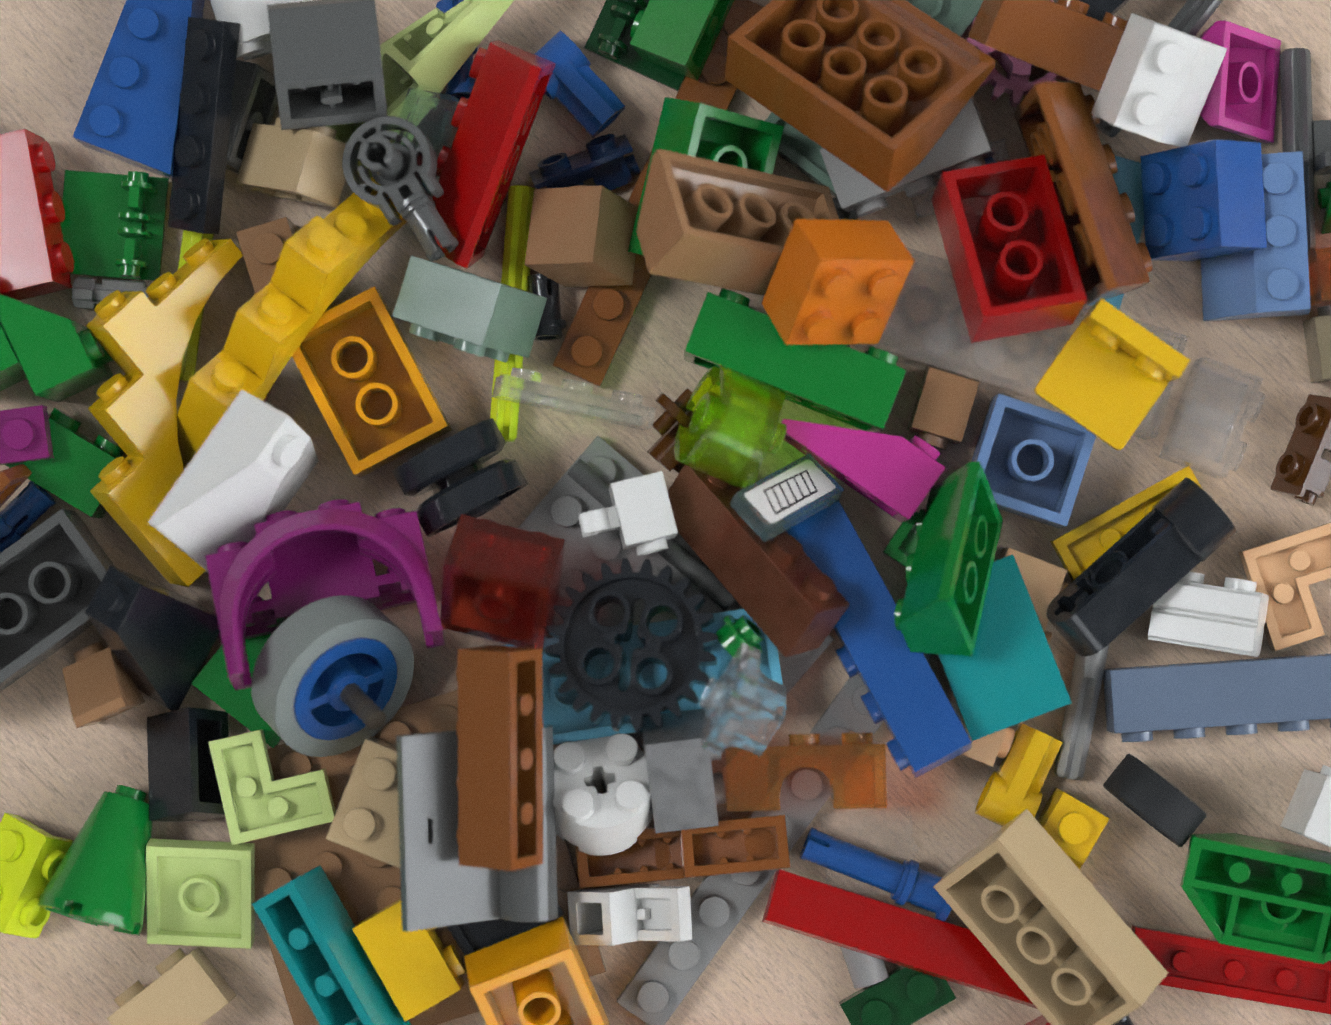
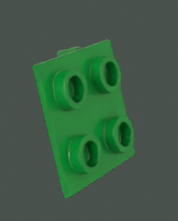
(115, 223)

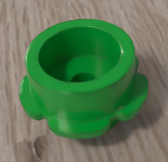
(737, 632)

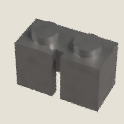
(681, 773)

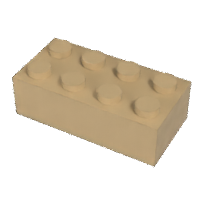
(1050, 927)

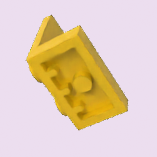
(1110, 374)

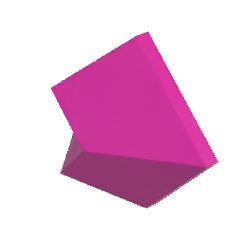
(1246, 83)

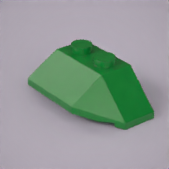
(1262, 894)

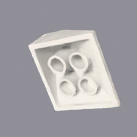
(236, 479)

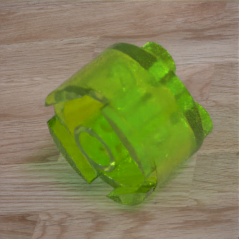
(731, 426)

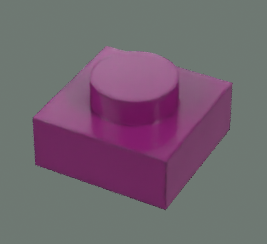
(25, 435)

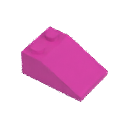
(876, 465)

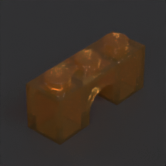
(852, 766)

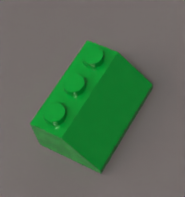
(950, 565)

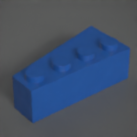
(139, 85)

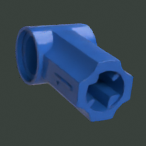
(578, 86)

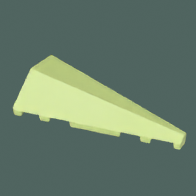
(430, 53)

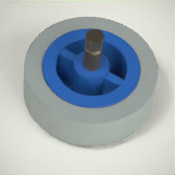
(332, 675)

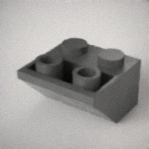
(326, 62)

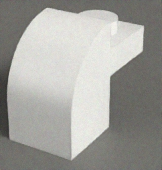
(630, 914)

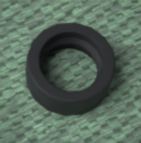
(1154, 800)

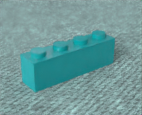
(325, 954)

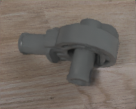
(399, 179)

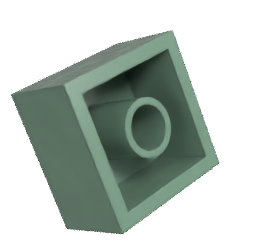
(468, 310)

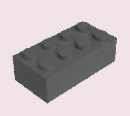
(45, 591)

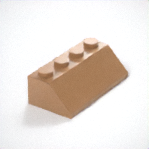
(721, 220)

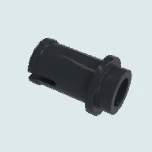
(551, 322)

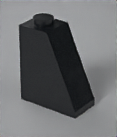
(153, 634)

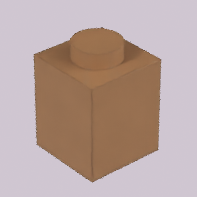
(942, 408)

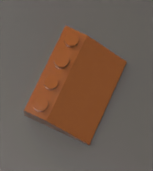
(858, 78)
(1059, 123)

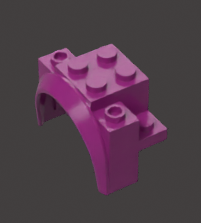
(314, 559)

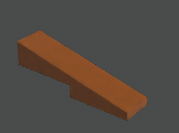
(691, 853)

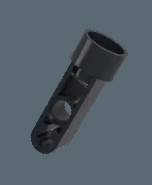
(1140, 568)

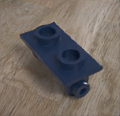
(601, 161)

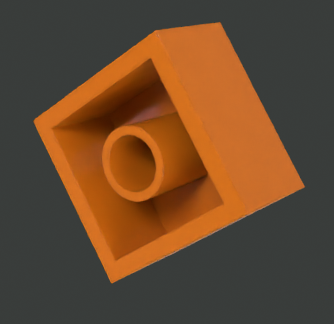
(837, 281)

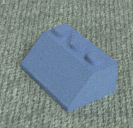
(1271, 278)

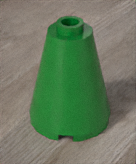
(106, 865)

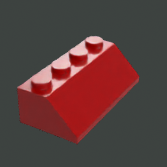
(488, 144)

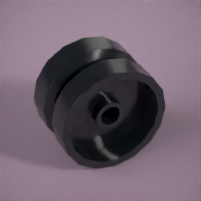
(461, 480)

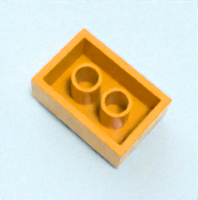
(368, 383)
(534, 980)

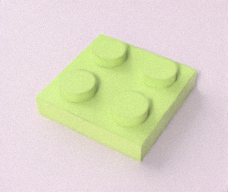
(200, 893)

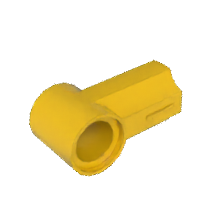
(1019, 777)

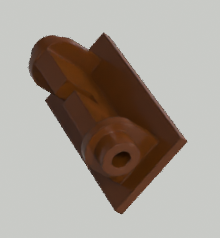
(1301, 468)

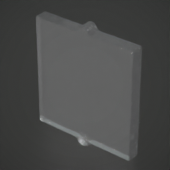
(877, 830)

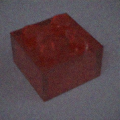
(501, 582)

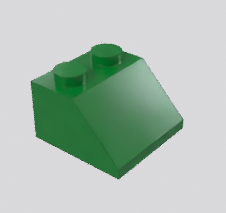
(53, 350)

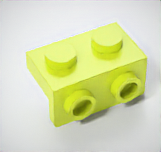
(26, 866)

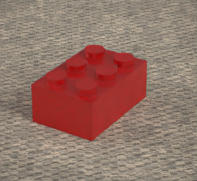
(1008, 248)

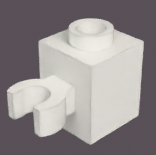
(638, 511)

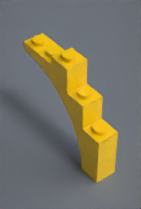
(276, 320)
(141, 408)

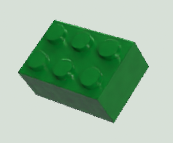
(714, 136)

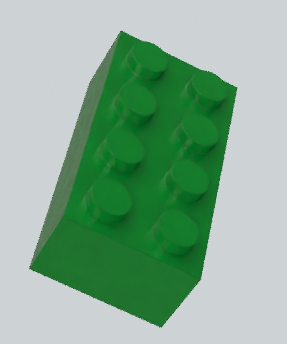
(822, 378)

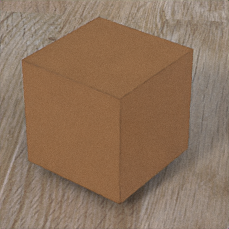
(581, 236)

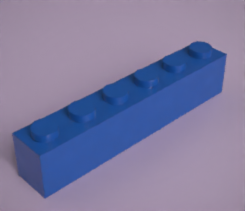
(897, 681)

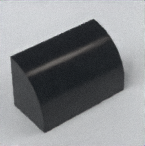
(181, 764)

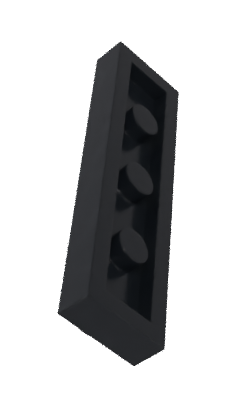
(203, 125)

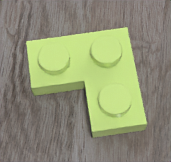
(256, 802)

